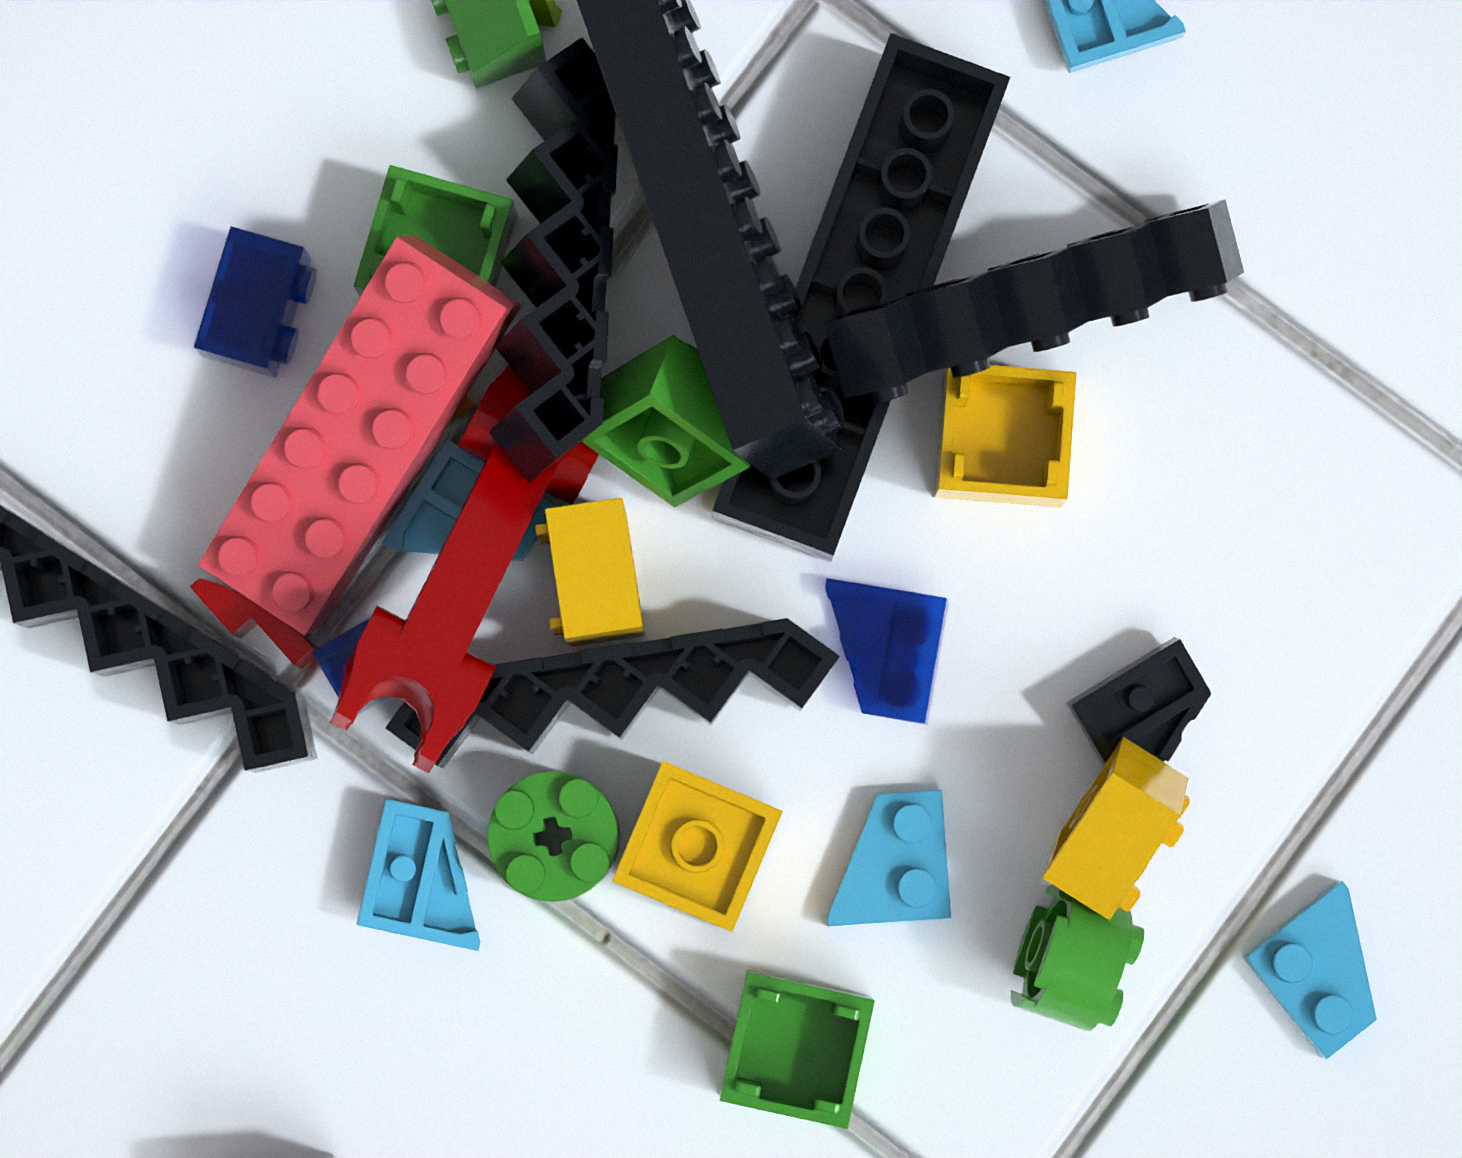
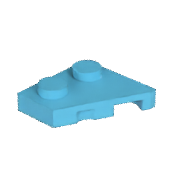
(1109, 29)
(438, 501)
(897, 864)
(417, 879)
(1319, 971)

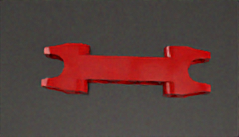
(427, 653)

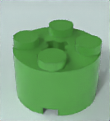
(524, 813)
(1075, 962)

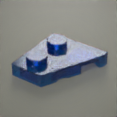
(890, 646)

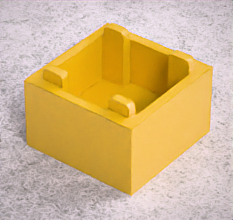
(1006, 436)
(593, 572)
(1118, 830)
(697, 846)

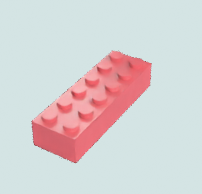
(359, 433)

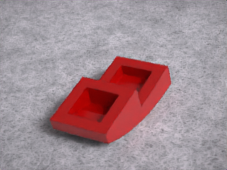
(242, 615)

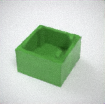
(451, 217)
(797, 1049)

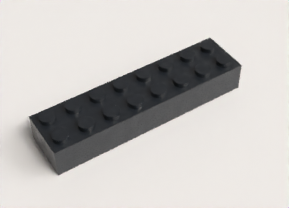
(713, 233)
(872, 246)

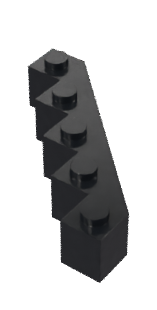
(561, 261)
(1034, 301)
(132, 632)
(622, 679)

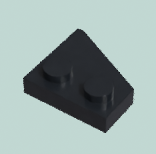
(1144, 703)

